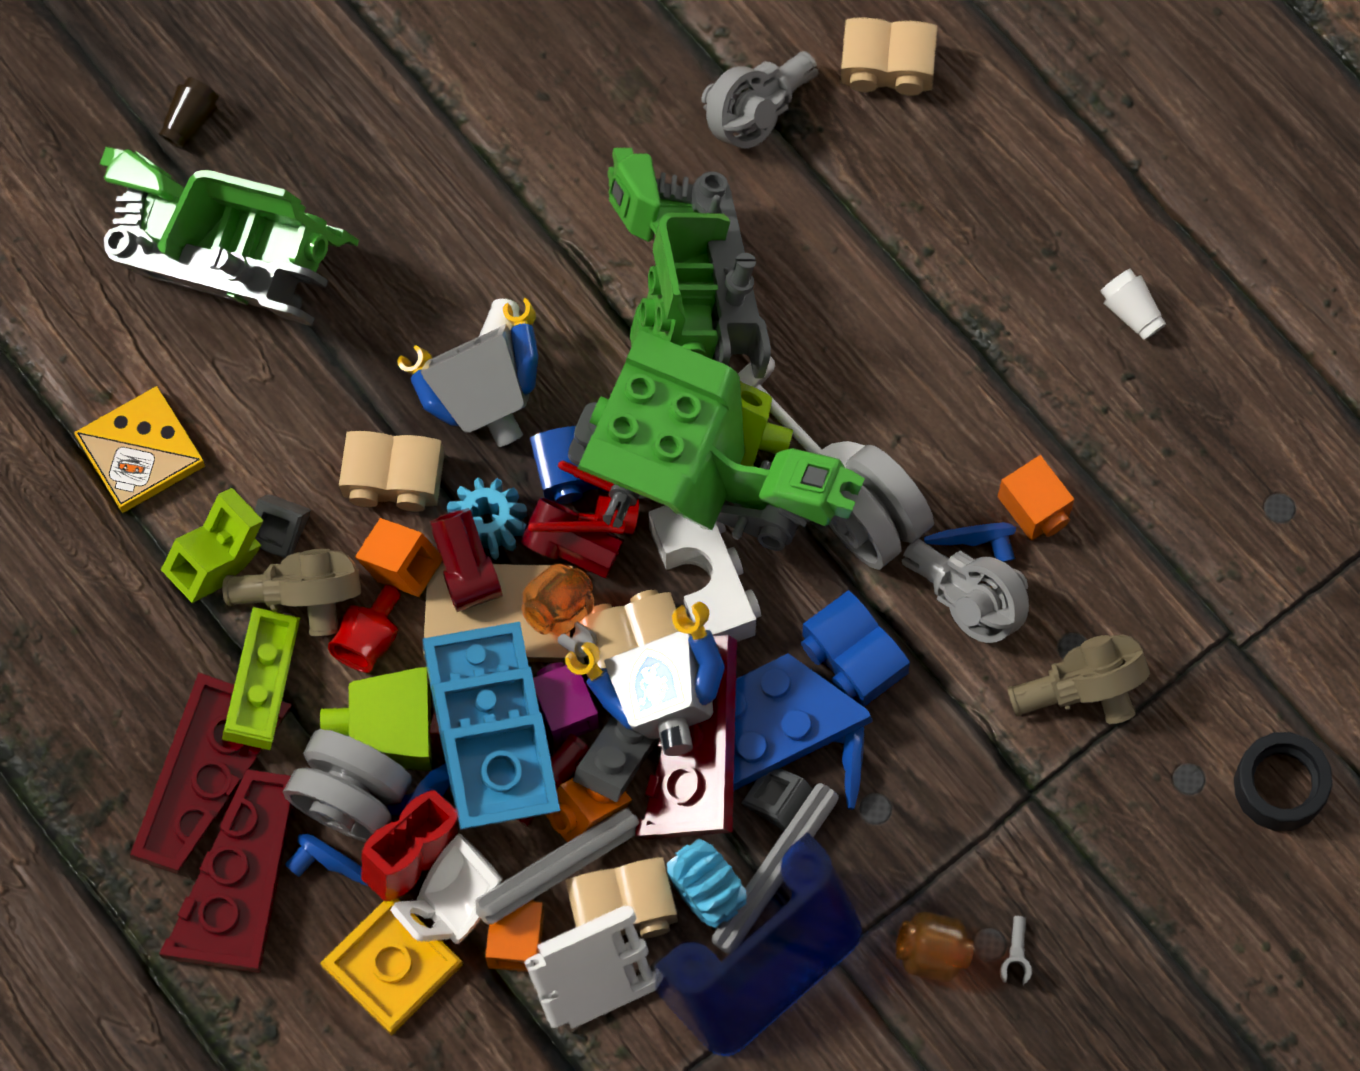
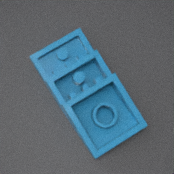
(490, 725)

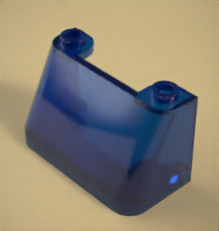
(771, 970)

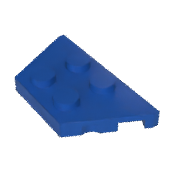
(786, 714)

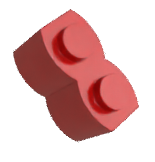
(406, 847)

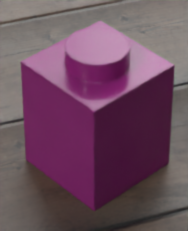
(564, 702)

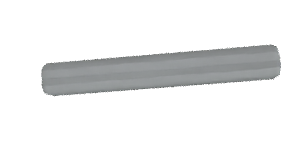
(556, 866)
(768, 876)

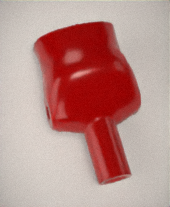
(366, 632)

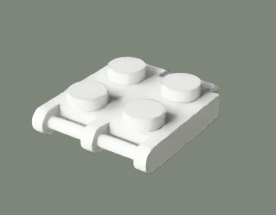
(591, 969)

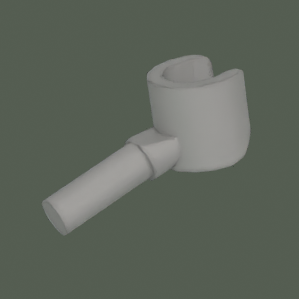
(574, 644)
(1017, 950)

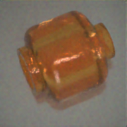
(557, 599)
(934, 946)

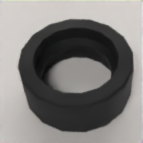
(1296, 747)

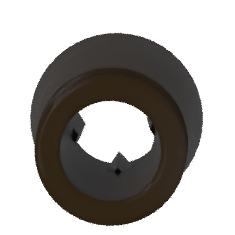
(188, 111)

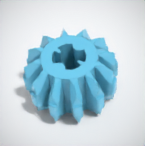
(503, 510)
(706, 883)

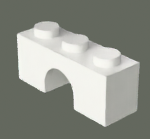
(684, 542)

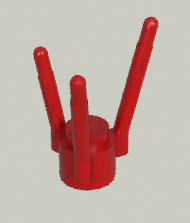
(590, 522)

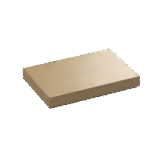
(443, 619)

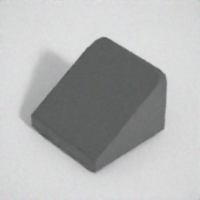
(281, 524)
(777, 797)

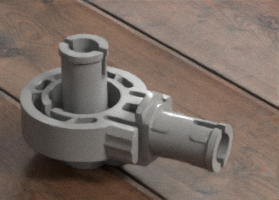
(756, 109)
(971, 603)

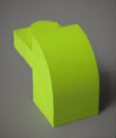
(215, 549)

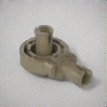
(302, 579)
(1093, 672)

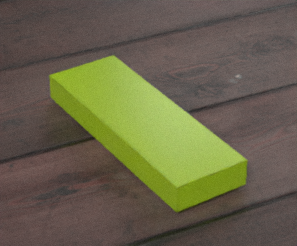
(261, 678)

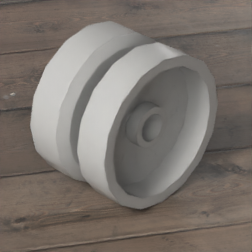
(884, 510)
(347, 785)

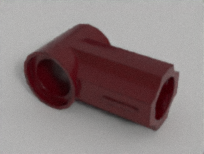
(586, 549)
(468, 571)

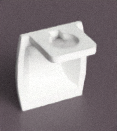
(450, 894)

